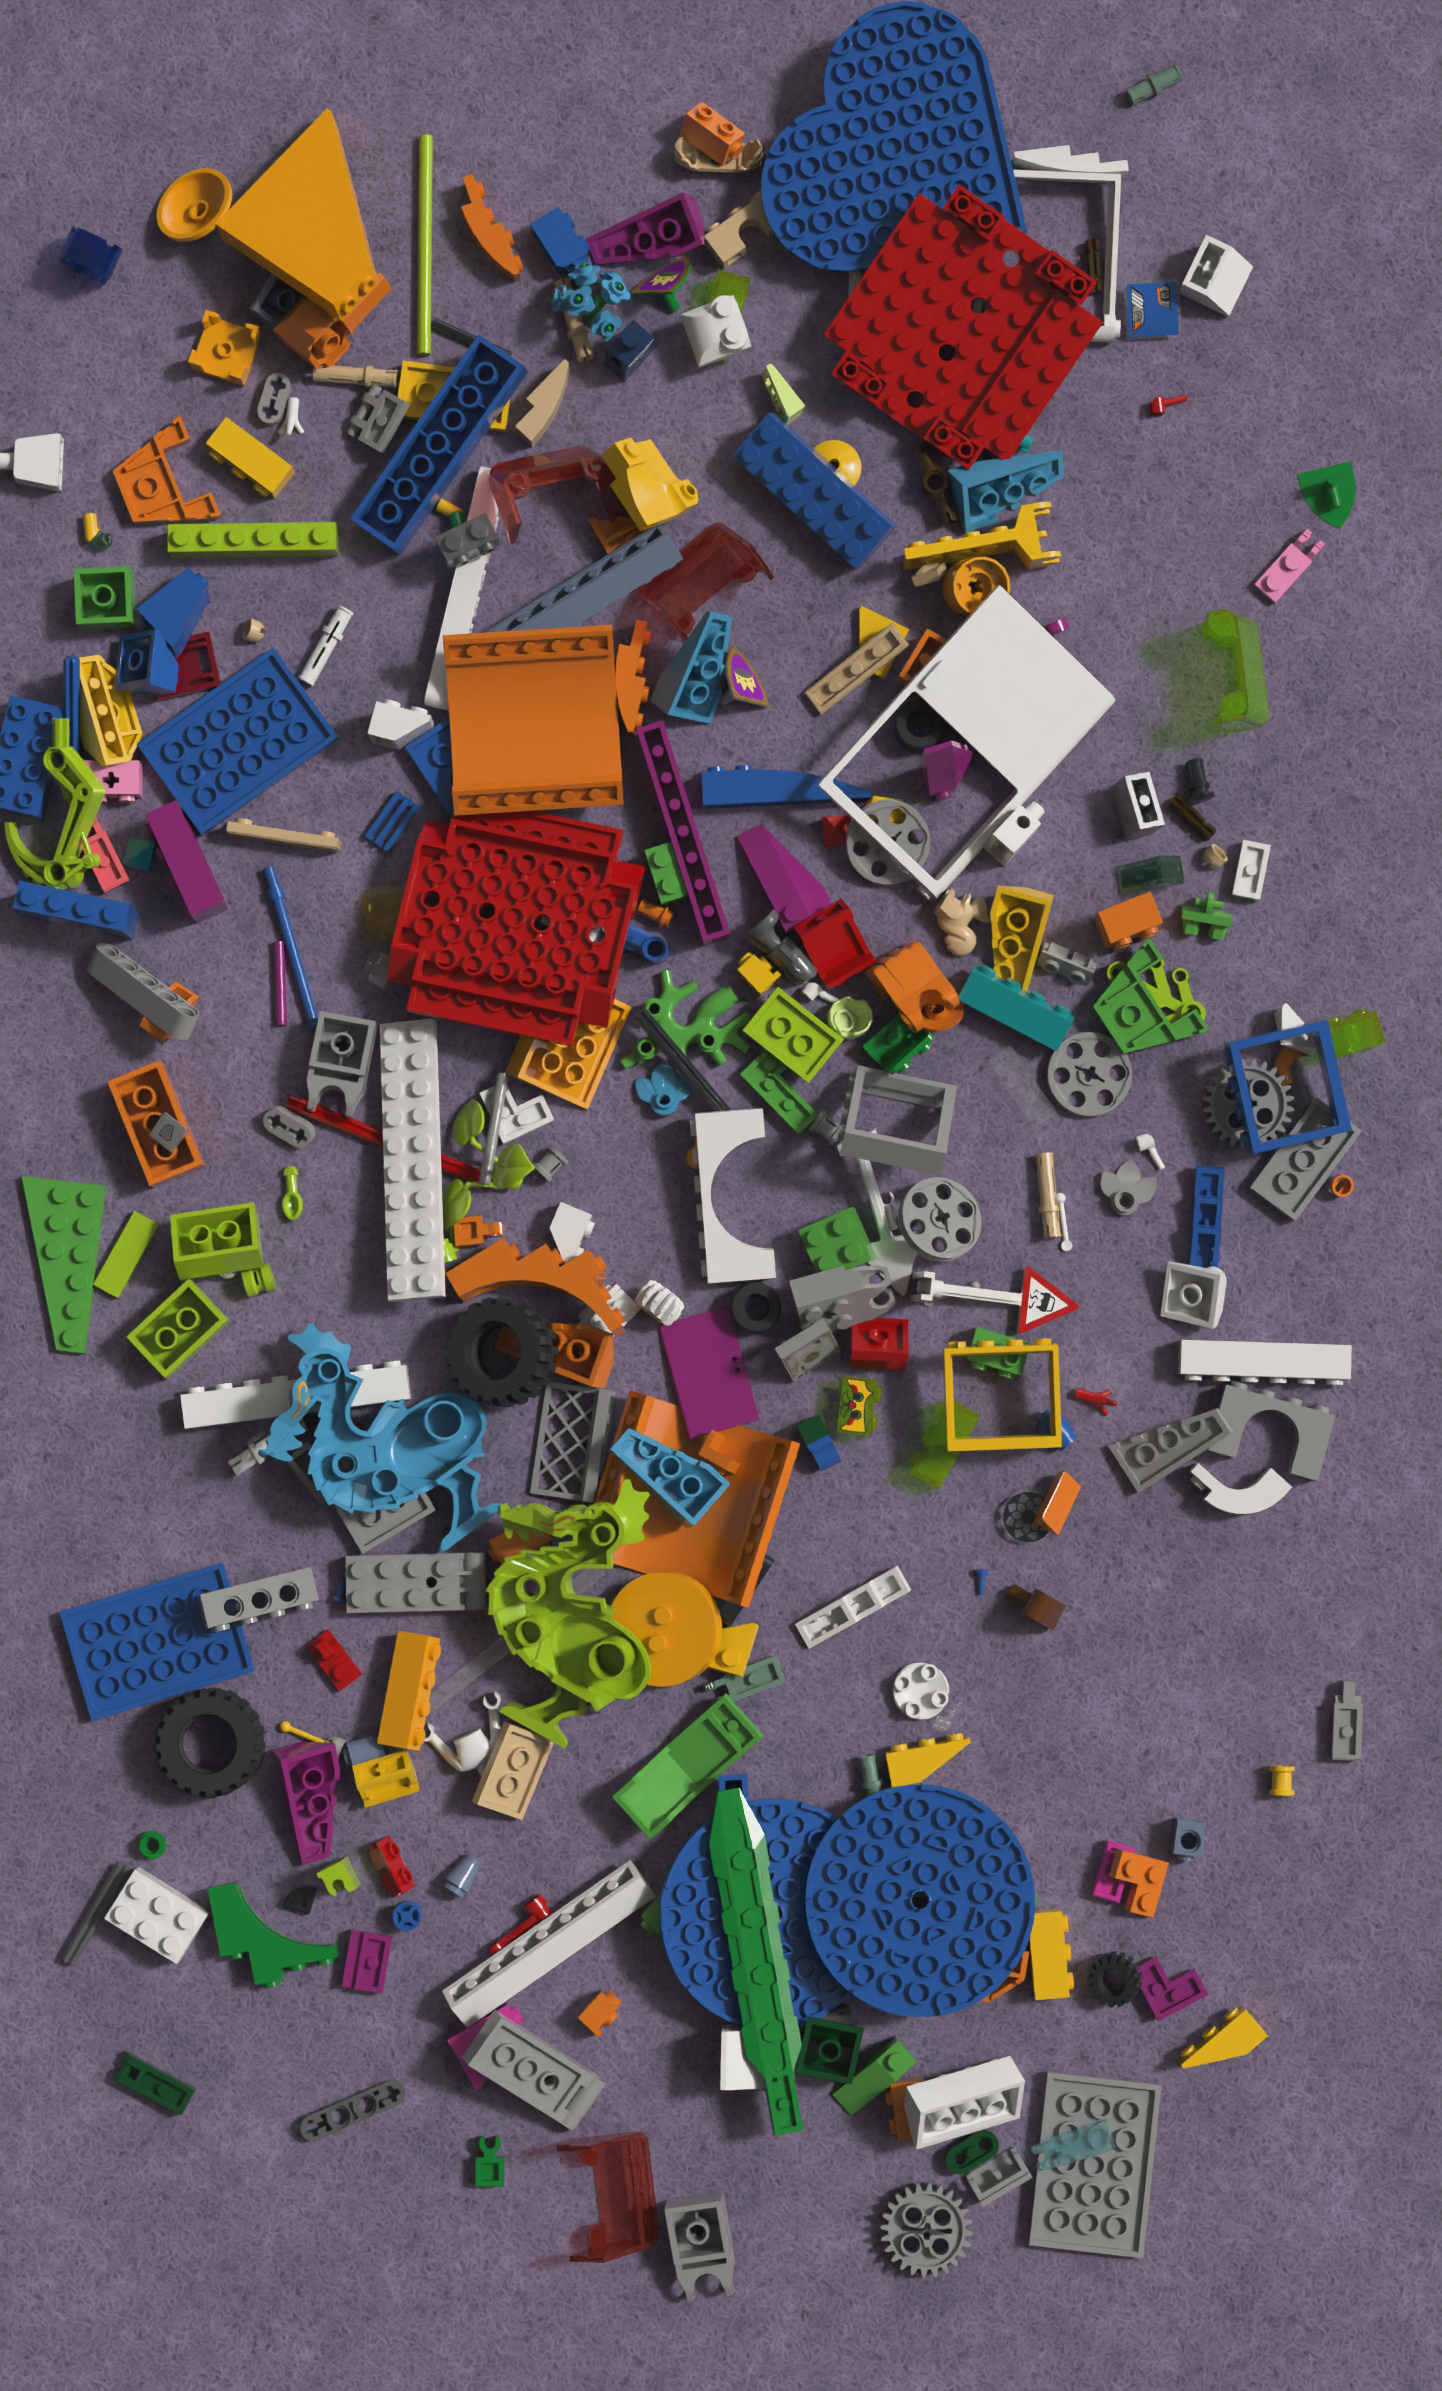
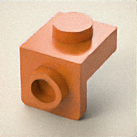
(709, 1450)

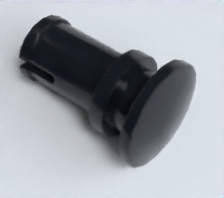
(1198, 783)

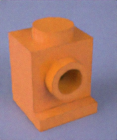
(600, 2011)

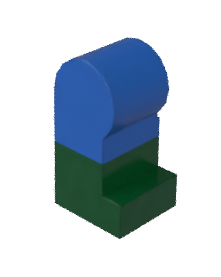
(819, 1442)

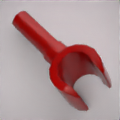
(1157, 406)

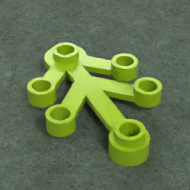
(1162, 992)

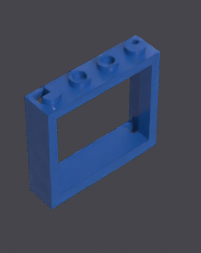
(1330, 1073)

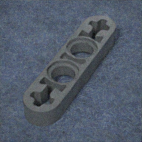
(354, 2113)

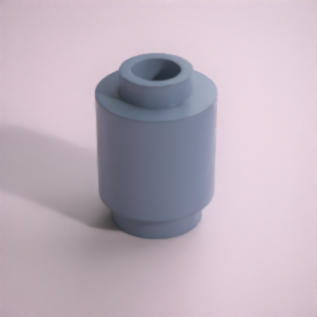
(363, 1750)

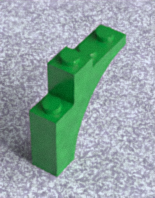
(269, 1952)

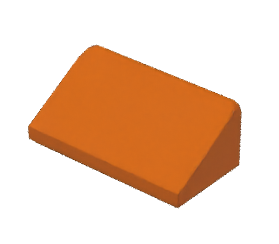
(1057, 1503)

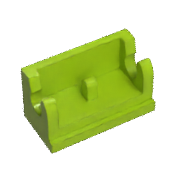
(337, 1874)

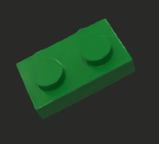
(895, 1045)

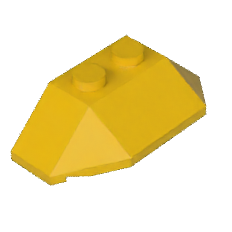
(106, 716)

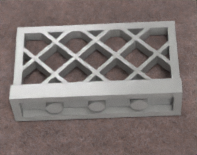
(596, 1448)

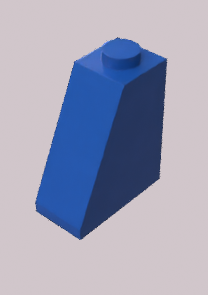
(176, 609)

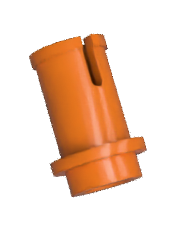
(655, 913)

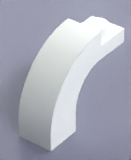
(1257, 1497)

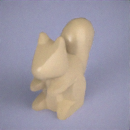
(954, 917)

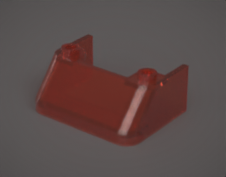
(515, 478)
(706, 567)
(623, 2194)

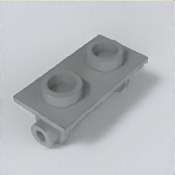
(1054, 960)

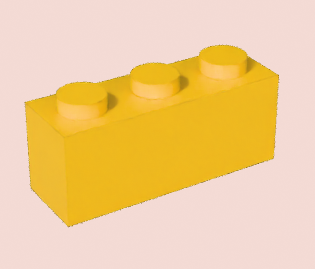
(249, 459)
(1050, 1955)

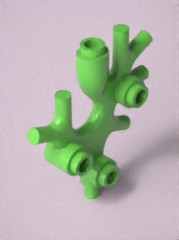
(699, 1029)

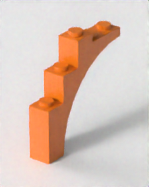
(500, 1268)

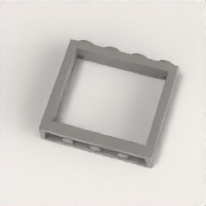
(890, 1149)

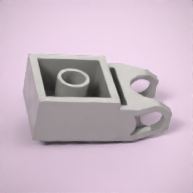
(340, 1070)
(840, 1296)
(697, 2251)

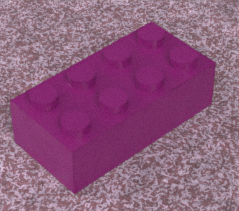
(187, 863)

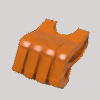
(911, 982)

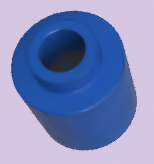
(1066, 1429)

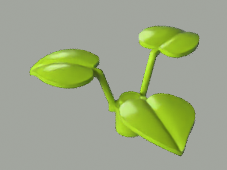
(507, 1171)

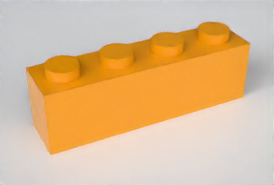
(409, 1690)

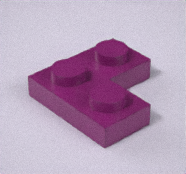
(1169, 1996)

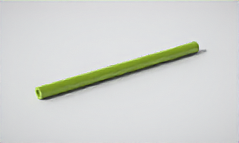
(424, 245)

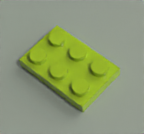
(793, 1035)

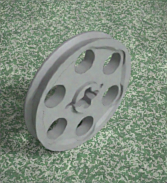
(917, 851)
(1076, 1078)
(942, 1208)

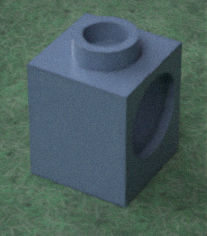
(1184, 1826)

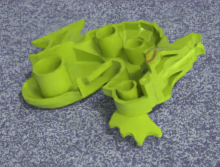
(566, 1632)

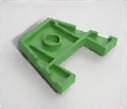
(1133, 1013)

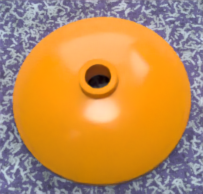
(194, 204)

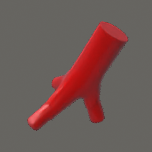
(1097, 1399)

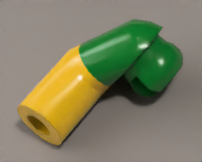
(454, 513)

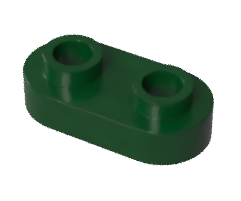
(973, 2153)

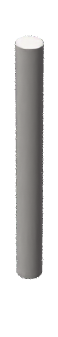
(493, 1129)

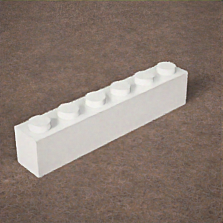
(1264, 1360)

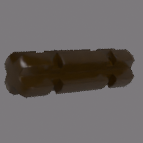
(1093, 263)
(1192, 817)

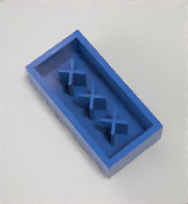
(23, 742)

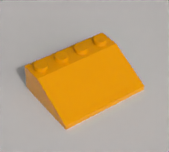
(565, 1070)

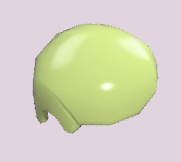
(858, 1012)

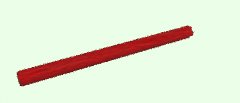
(373, 1135)

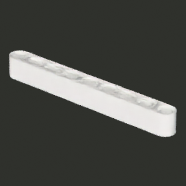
(463, 594)

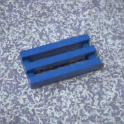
(405, 802)

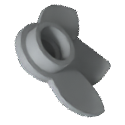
(1127, 1183)

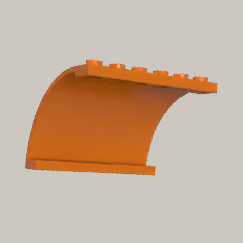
(533, 720)
(732, 1537)

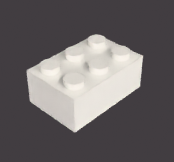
(157, 1915)

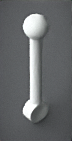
(1066, 1245)

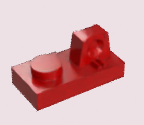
(334, 1660)

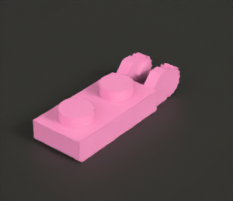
(1287, 568)

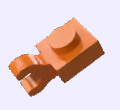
(471, 1231)

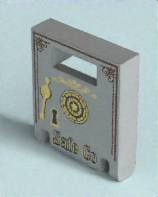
(808, 1350)

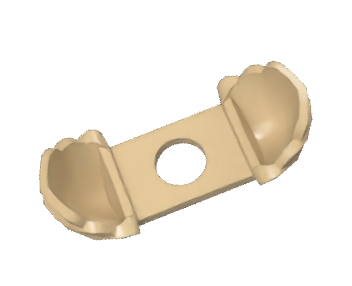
(696, 160)

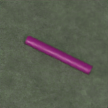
(280, 983)

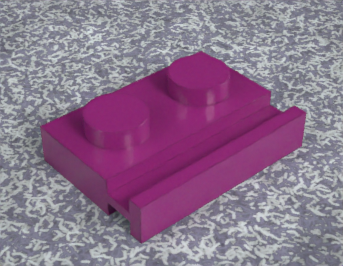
(367, 1961)

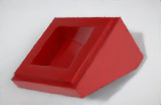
(835, 830)

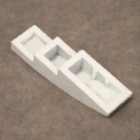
(1060, 160)
(853, 1607)

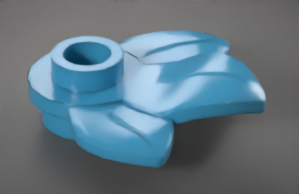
(663, 1085)

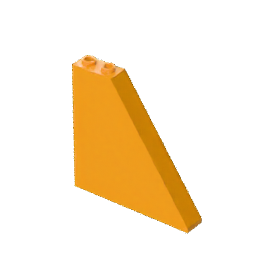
(307, 222)

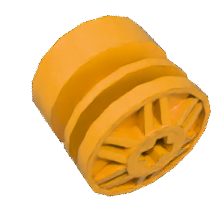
(984, 572)

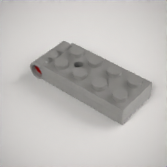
(401, 1584)
(523, 2061)

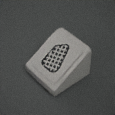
(168, 1132)

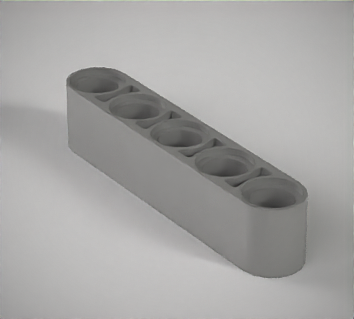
(143, 991)

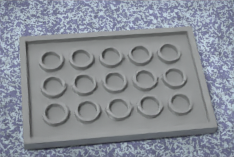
(1106, 2197)

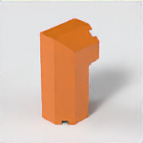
(320, 335)

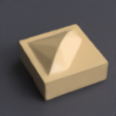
(929, 573)

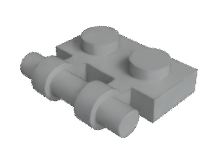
(383, 420)

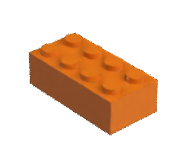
(142, 1100)

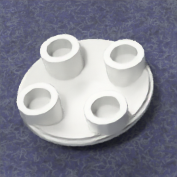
(920, 1691)

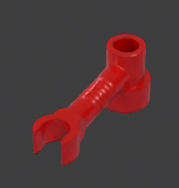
(537, 1910)

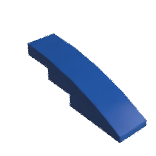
(1206, 1216)

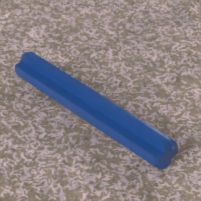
(71, 699)

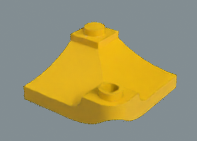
(647, 484)

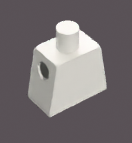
(36, 461)
(1014, 832)

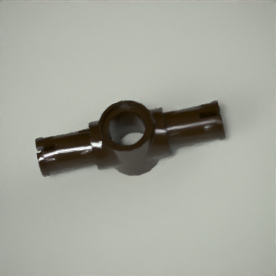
(930, 471)

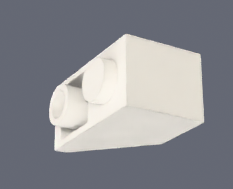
(569, 1229)

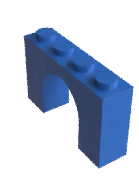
(48, 902)

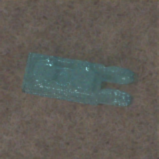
(1076, 2145)

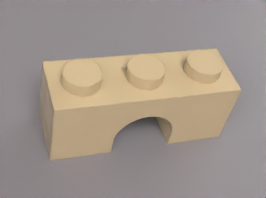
(724, 238)

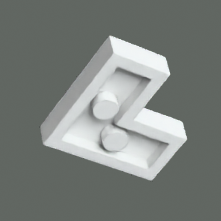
(519, 1119)

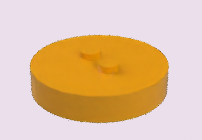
(674, 1623)

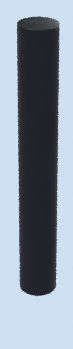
(458, 334)

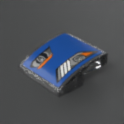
(1152, 309)

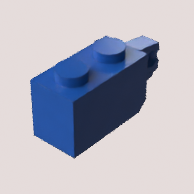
(560, 241)

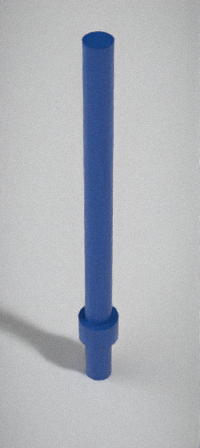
(277, 895)

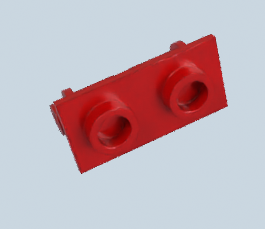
(387, 1854)

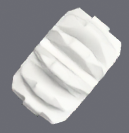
(659, 1303)

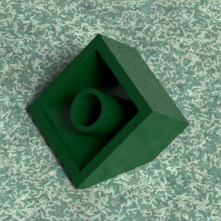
(829, 2050)

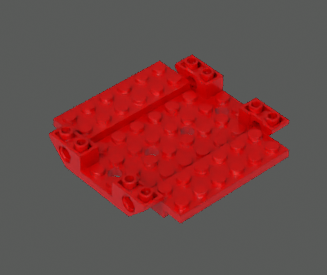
(921, 299)
(502, 968)

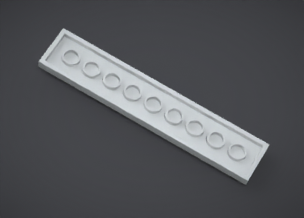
(412, 1160)

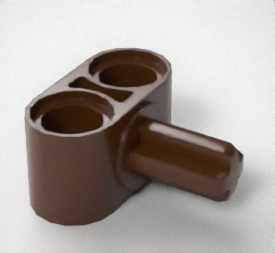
(1037, 1605)

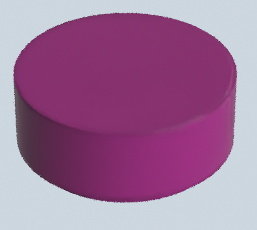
(1057, 626)

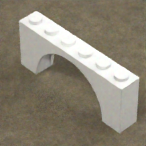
(725, 1255)

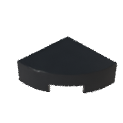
(301, 1899)

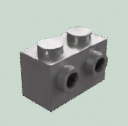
(467, 541)
(1138, 805)

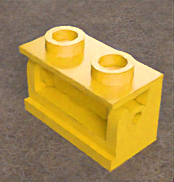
(386, 1778)

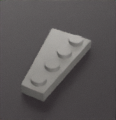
(1162, 1450)

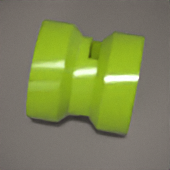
(265, 1280)

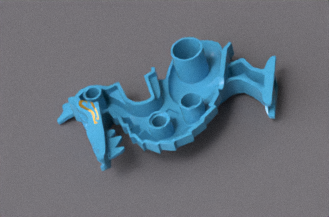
(398, 1454)

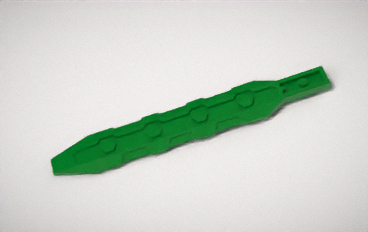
(756, 1954)

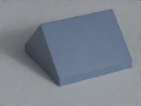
(274, 301)

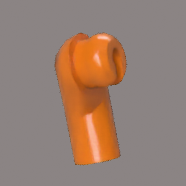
(1283, 1063)

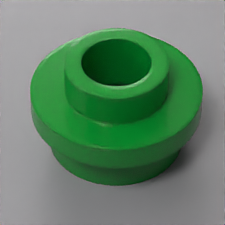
(145, 1851)

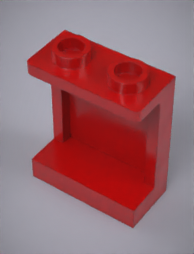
(834, 944)

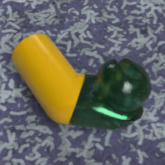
(94, 535)

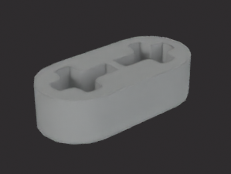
(268, 397)
(289, 1126)

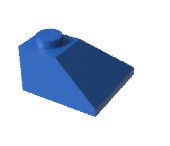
(145, 665)

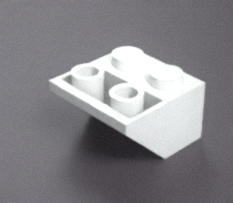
(1216, 276)
(397, 726)

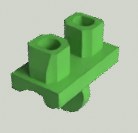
(1218, 920)

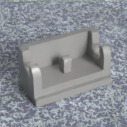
(998, 2176)

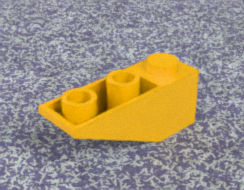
(916, 1763)
(1231, 2039)

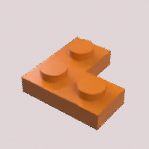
(1147, 1879)

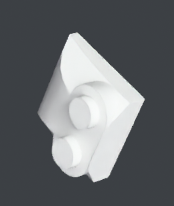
(716, 330)
(1193, 1294)

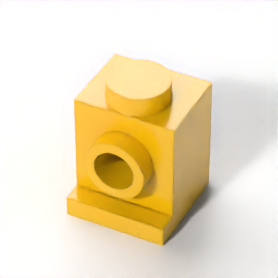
(757, 973)

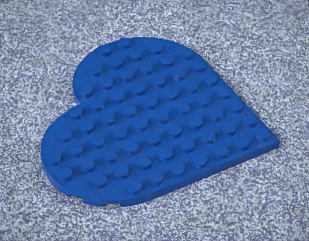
(900, 118)

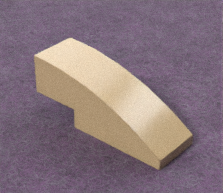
(544, 404)

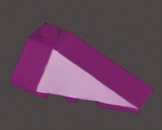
(656, 233)
(944, 767)
(785, 881)
(308, 1786)

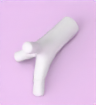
(291, 418)

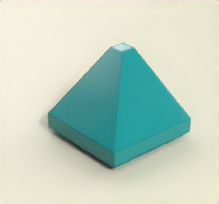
(139, 854)

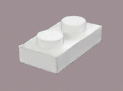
(1251, 870)

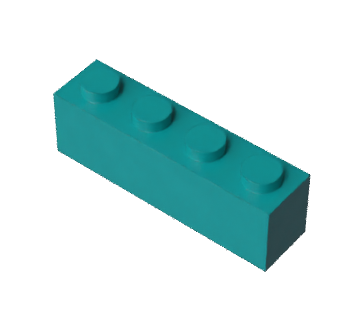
(1016, 1007)

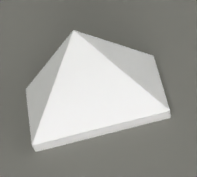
(1285, 1018)

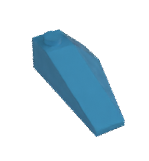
(1000, 483)
(693, 676)
(674, 1479)

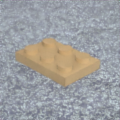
(513, 1771)

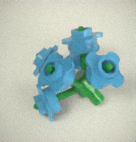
(583, 303)

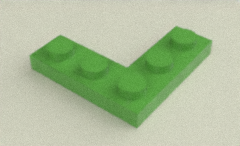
(766, 1080)

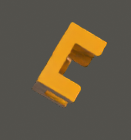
(225, 349)

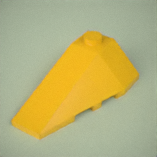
(1017, 931)

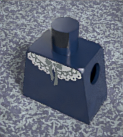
(630, 349)

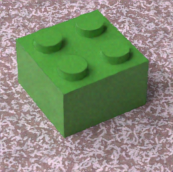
(105, 598)
(837, 1242)

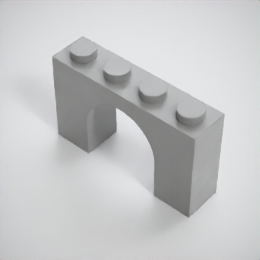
(1310, 1425)

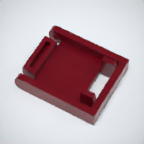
(189, 670)

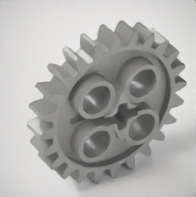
(1274, 1100)
(928, 2202)

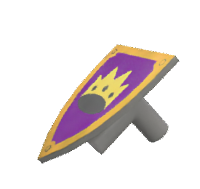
(742, 681)

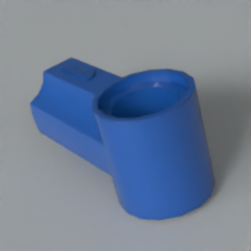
(640, 941)

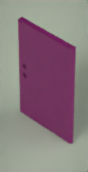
(707, 1381)

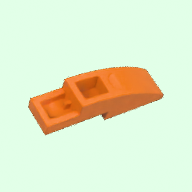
(491, 239)
(629, 687)

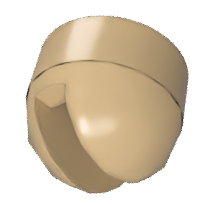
(252, 630)
(1215, 856)

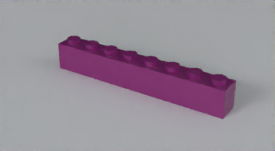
(683, 833)

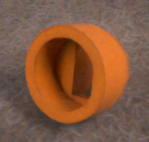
(1344, 1189)

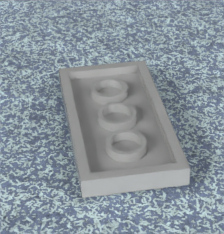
(1302, 1168)

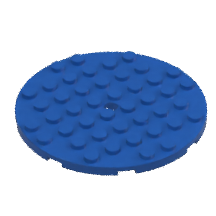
(693, 1909)
(930, 1956)

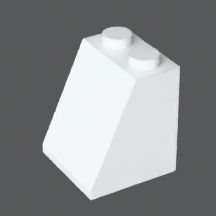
(736, 2069)

